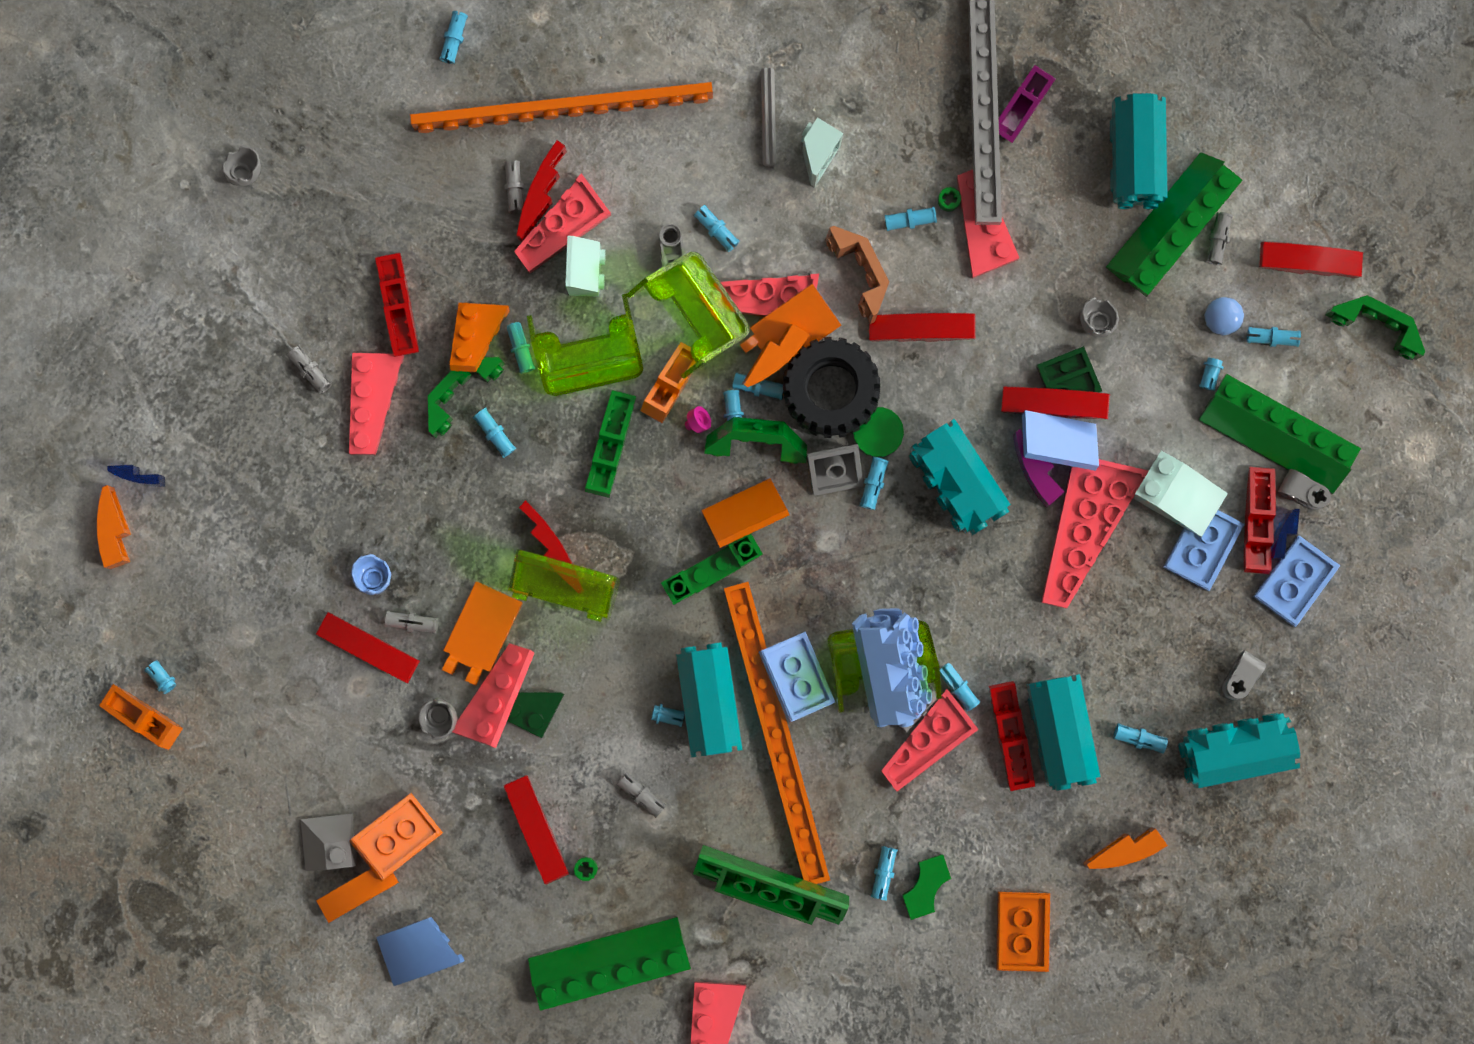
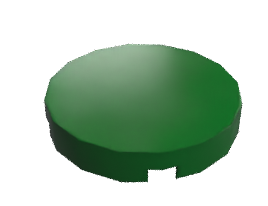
(881, 434)

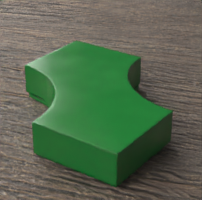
(921, 897)

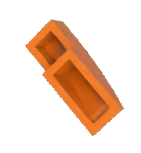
(776, 355)
(668, 384)
(111, 529)
(141, 717)
(1127, 851)
(353, 894)

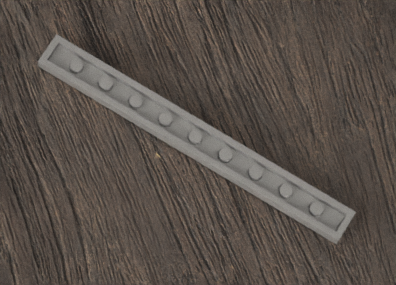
(984, 112)

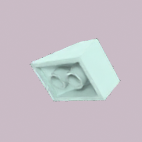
(1180, 494)

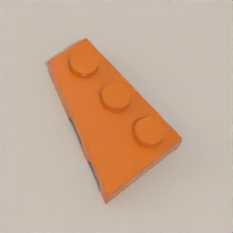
(473, 333)

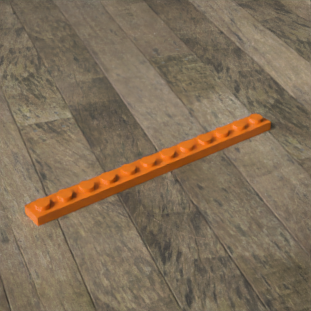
(572, 106)
(777, 736)

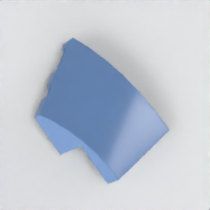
(416, 951)

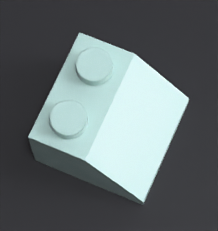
(819, 148)
(584, 266)

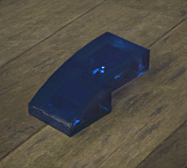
(132, 474)
(1287, 527)

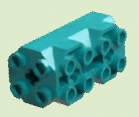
(1139, 151)
(960, 478)
(709, 700)
(1063, 732)
(1239, 751)

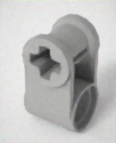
(671, 251)
(1300, 489)
(1244, 672)

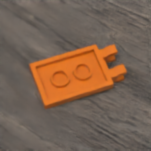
(804, 310)
(481, 631)

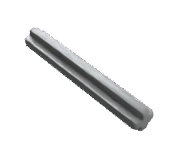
(768, 117)

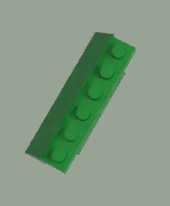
(1174, 223)
(1279, 433)
(770, 888)
(608, 963)

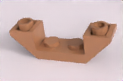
(846, 242)

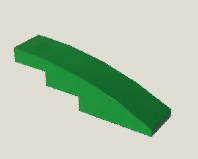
(610, 444)

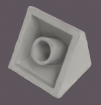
(835, 469)

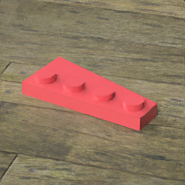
(573, 215)
(987, 244)
(766, 294)
(371, 393)
(493, 702)
(933, 738)
(715, 1011)

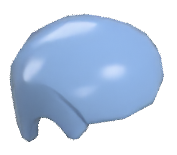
(1224, 316)
(370, 574)

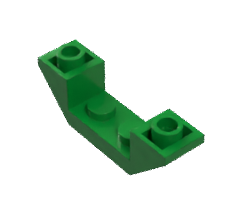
(1409, 341)
(438, 419)
(757, 430)
(712, 569)

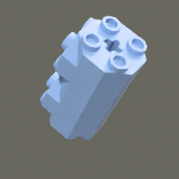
(889, 667)

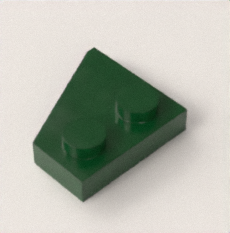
(1069, 372)
(535, 711)

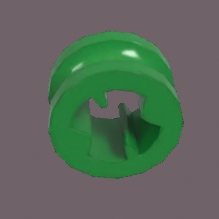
(945, 192)
(579, 874)

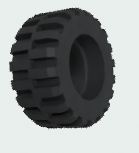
(826, 354)

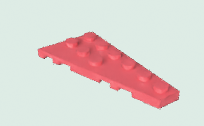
(1087, 519)

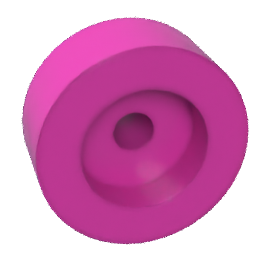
(698, 420)

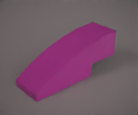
(1024, 103)
(1037, 474)

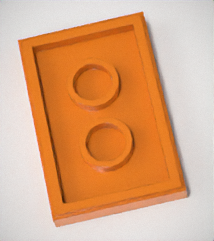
(745, 512)
(396, 837)
(1023, 931)

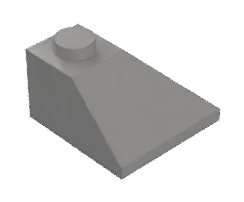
(328, 842)

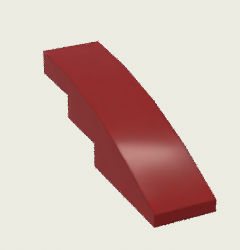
(537, 200)
(1310, 259)
(397, 304)
(923, 327)
(1056, 402)
(1259, 518)
(546, 535)
(367, 647)
(1012, 736)
(536, 830)

